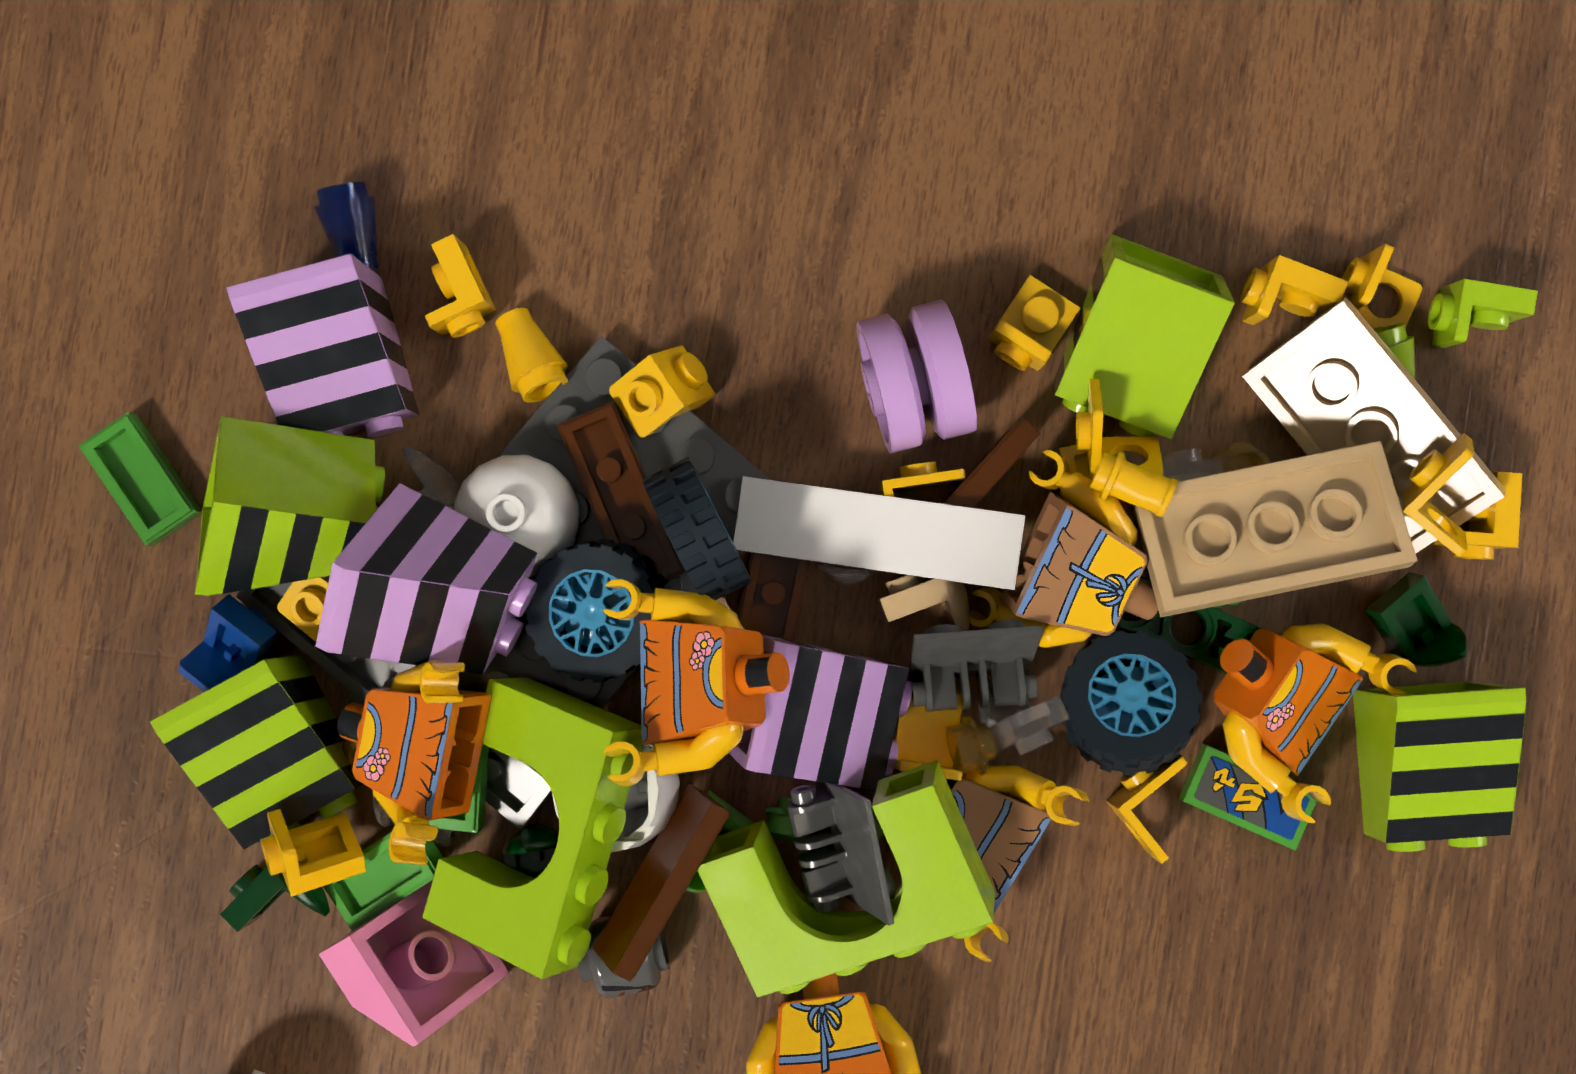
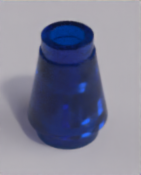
(349, 221)

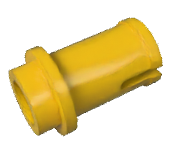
(1133, 484)

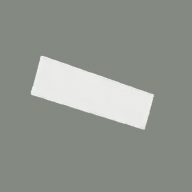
(879, 532)

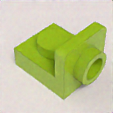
(1478, 305)

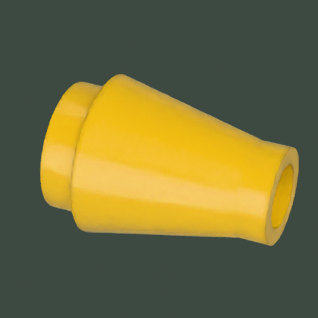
(530, 358)

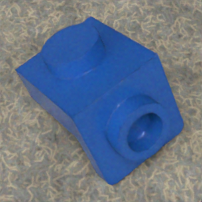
(232, 643)

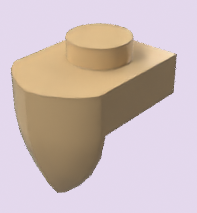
(912, 594)

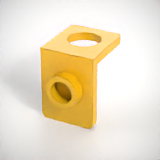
(1365, 276)
(1089, 436)
(919, 476)
(1427, 479)
(924, 740)
(1133, 792)

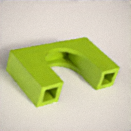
(543, 919)
(791, 944)

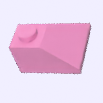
(410, 970)

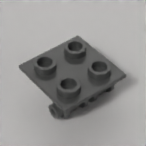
(1000, 651)
(842, 849)

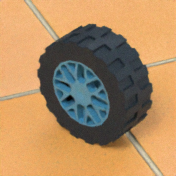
(696, 530)
(568, 613)
(1130, 702)

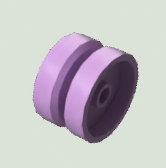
(926, 374)

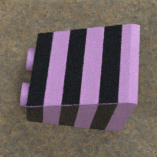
(327, 348)
(426, 588)
(830, 720)

